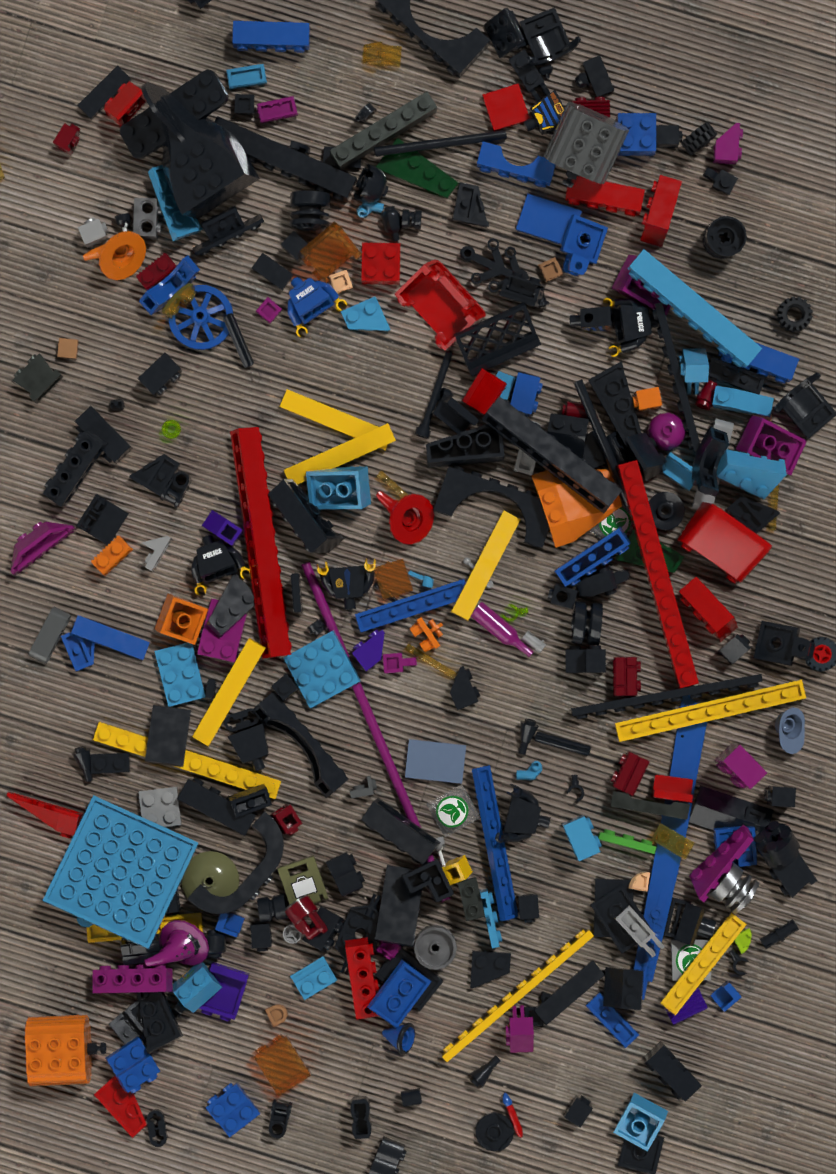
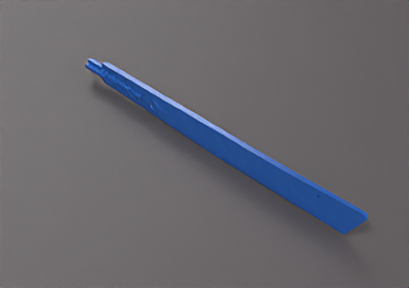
(666, 864)

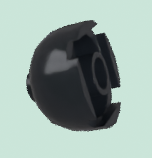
(371, 185)

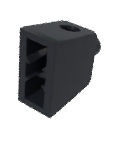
(251, 746)

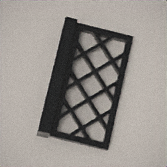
(501, 351)

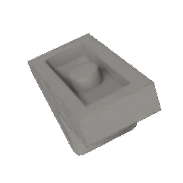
(159, 546)

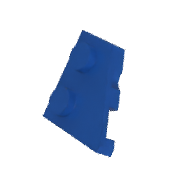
(79, 651)

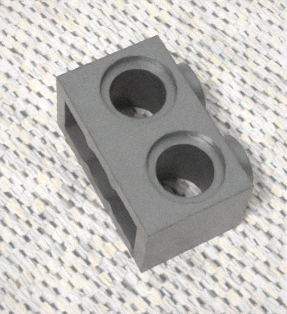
(141, 218)

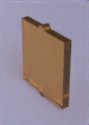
(393, 579)

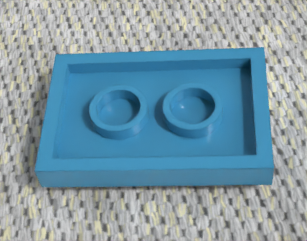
(180, 674)

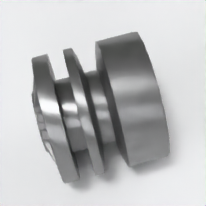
(735, 889)

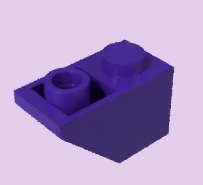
(222, 528)
(370, 652)

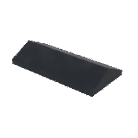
(720, 810)

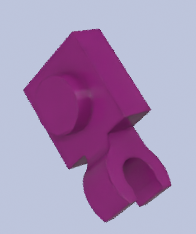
(394, 662)

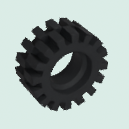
(699, 138)
(803, 306)

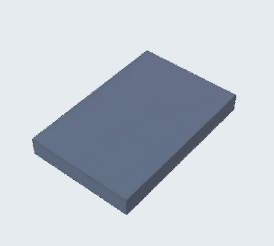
(435, 761)

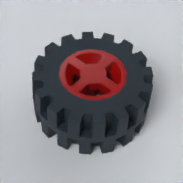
(826, 656)

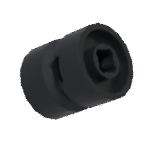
(272, 908)

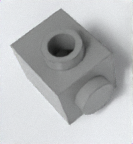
(93, 232)

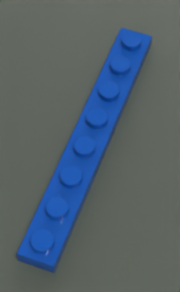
(496, 851)

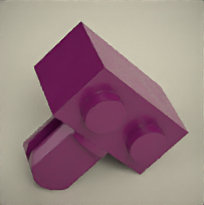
(520, 1032)

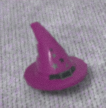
(181, 944)

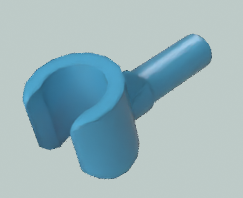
(427, 581)

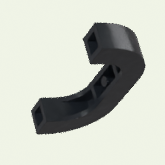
(274, 845)

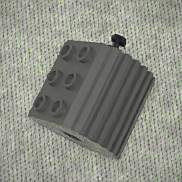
(585, 144)

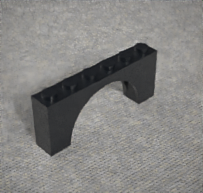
(455, 53)
(461, 485)

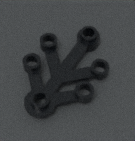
(497, 267)

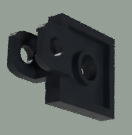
(790, 647)

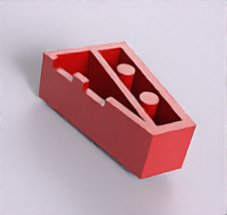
(660, 210)
(708, 609)

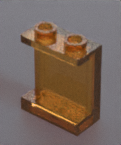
(329, 251)
(281, 1064)

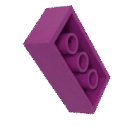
(741, 766)

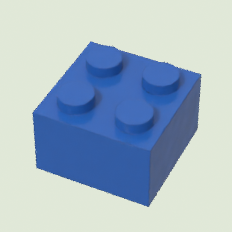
(641, 134)

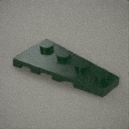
(418, 171)

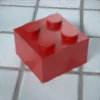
(381, 263)

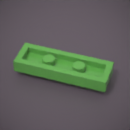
(627, 841)

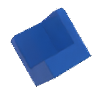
(230, 924)
(725, 996)

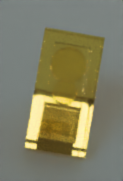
(382, 55)

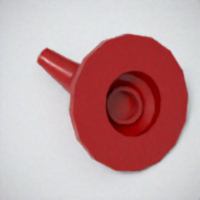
(409, 517)

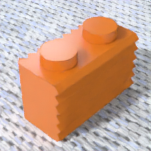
(111, 555)

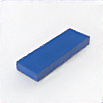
(612, 1020)

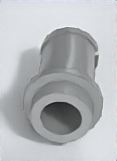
(533, 642)

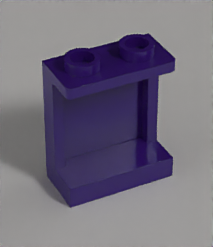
(228, 998)

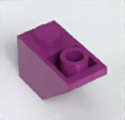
(727, 146)

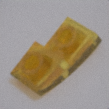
(183, 295)
(673, 841)

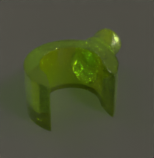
(518, 611)

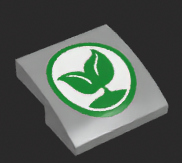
(683, 955)

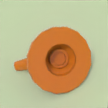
(119, 255)

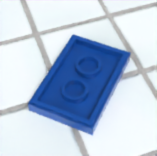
(545, 219)
(399, 994)

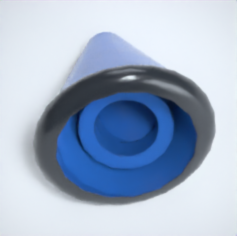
(401, 1037)

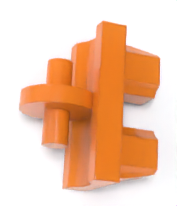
(431, 642)

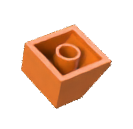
(181, 619)

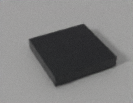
(296, 593)
(640, 1159)

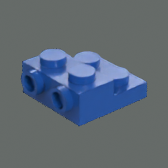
(133, 1065)
(232, 1109)

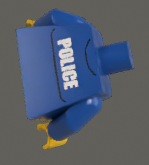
(309, 300)

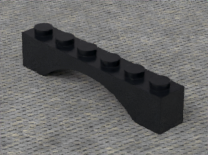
(276, 714)

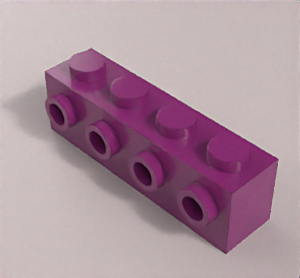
(133, 980)

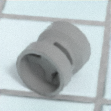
(290, 935)

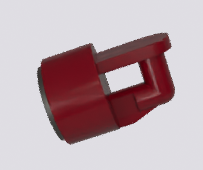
(300, 911)

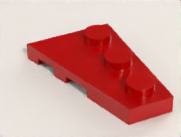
(121, 1106)

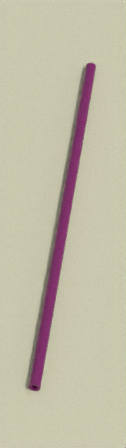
(363, 702)

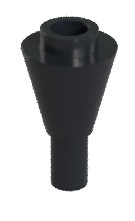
(527, 731)
(83, 759)
(481, 1075)

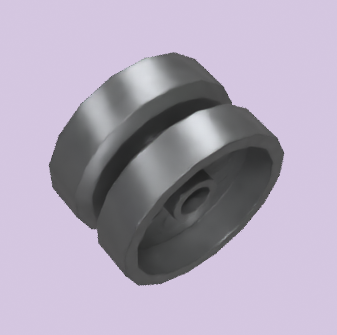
(438, 958)

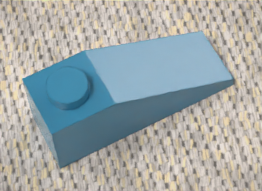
(742, 401)

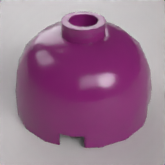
(666, 431)

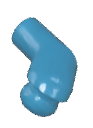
(365, 209)
(531, 773)

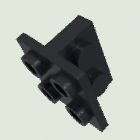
(505, 33)

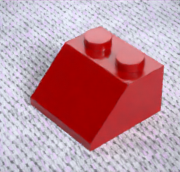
(125, 103)

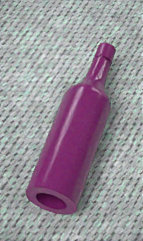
(499, 628)

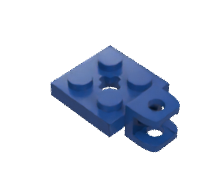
(581, 254)

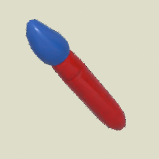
(512, 1114)

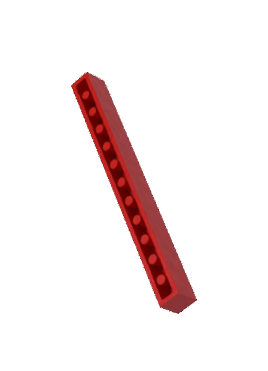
(260, 542)
(657, 574)

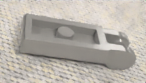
(638, 929)

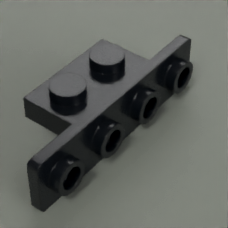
(224, 227)

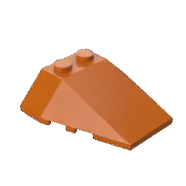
(566, 511)

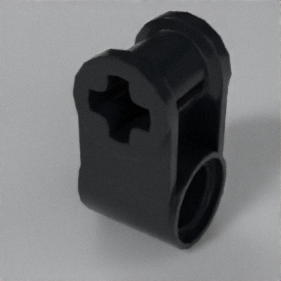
(176, 490)
(279, 1117)

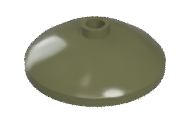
(215, 866)

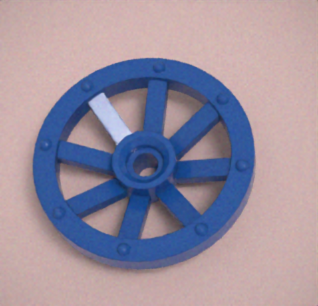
(209, 290)

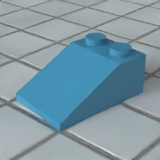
(339, 488)

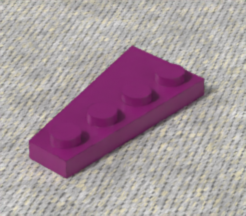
(720, 862)

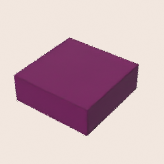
(269, 310)

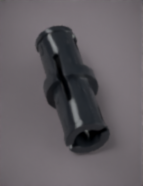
(779, 934)

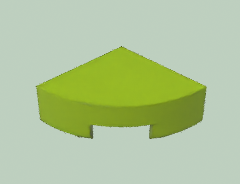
(743, 940)

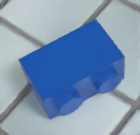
(525, 393)

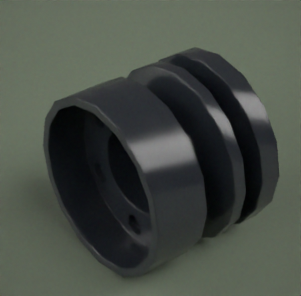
(309, 214)
(734, 234)

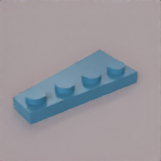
(178, 224)

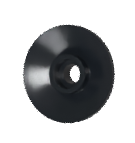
(675, 510)

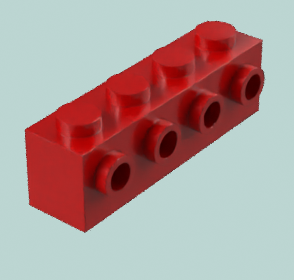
(361, 975)

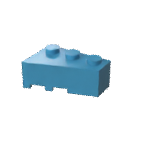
(751, 473)

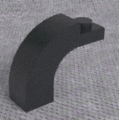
(707, 460)

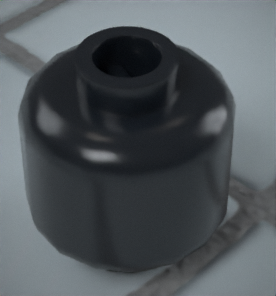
(216, 943)

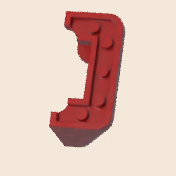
(440, 302)
(724, 542)

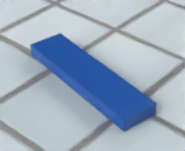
(110, 637)

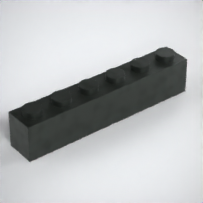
(383, 130)

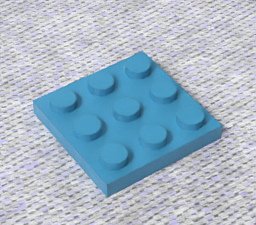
(322, 669)

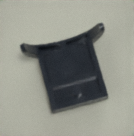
(547, 37)
(806, 407)

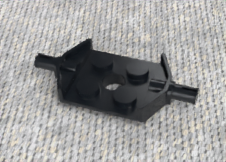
(359, 917)

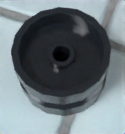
(584, 622)

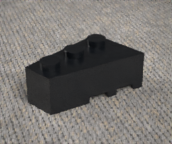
(672, 1072)

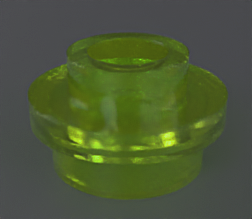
(167, 424)

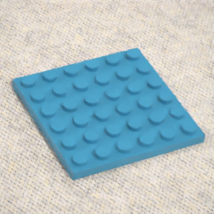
(120, 872)

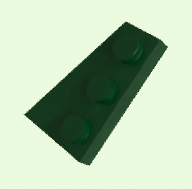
(634, 556)

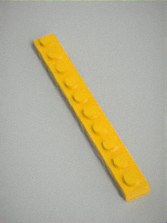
(710, 710)
(193, 762)
(509, 999)

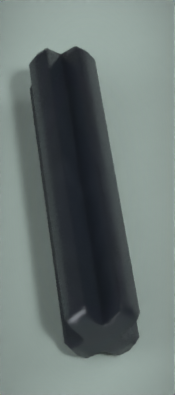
(238, 340)
(562, 743)

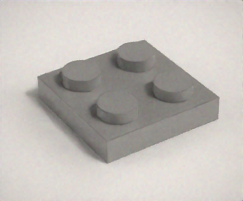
(161, 806)

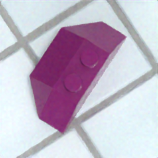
(37, 543)

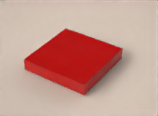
(505, 107)

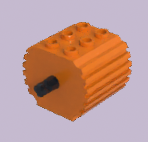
(59, 1050)

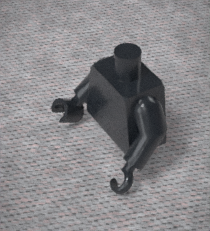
(522, 817)

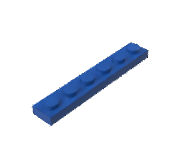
(409, 606)

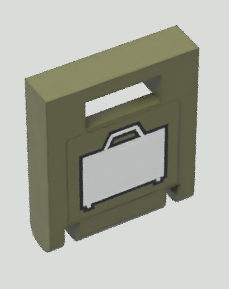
(303, 883)

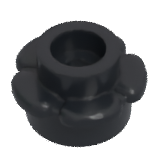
(316, 627)

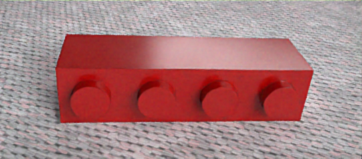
(607, 195)

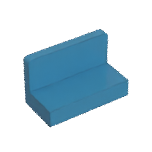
(678, 471)

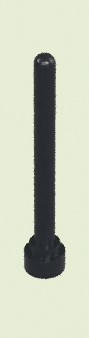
(424, 430)

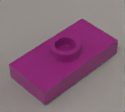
(277, 109)

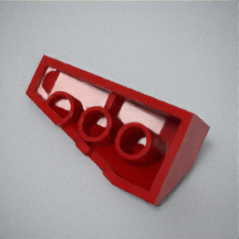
(57, 817)

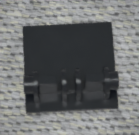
(102, 519)

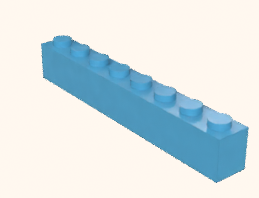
(694, 309)

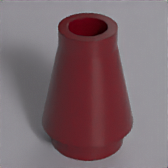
(705, 397)

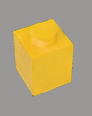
(457, 870)

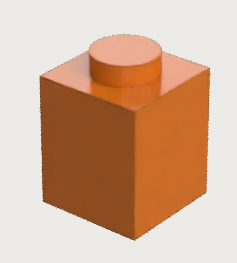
(647, 399)

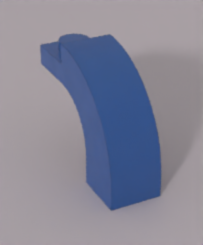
(160, 294)

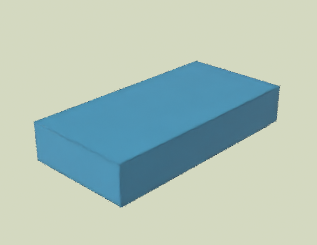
(246, 76)

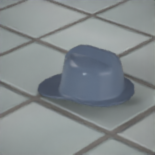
(791, 730)

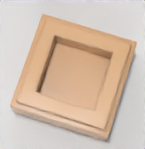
(341, 281)

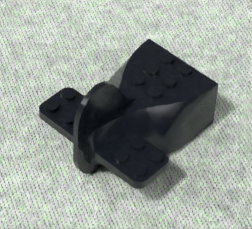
(199, 155)

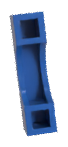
(492, 159)

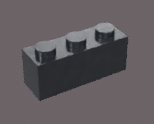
(93, 421)

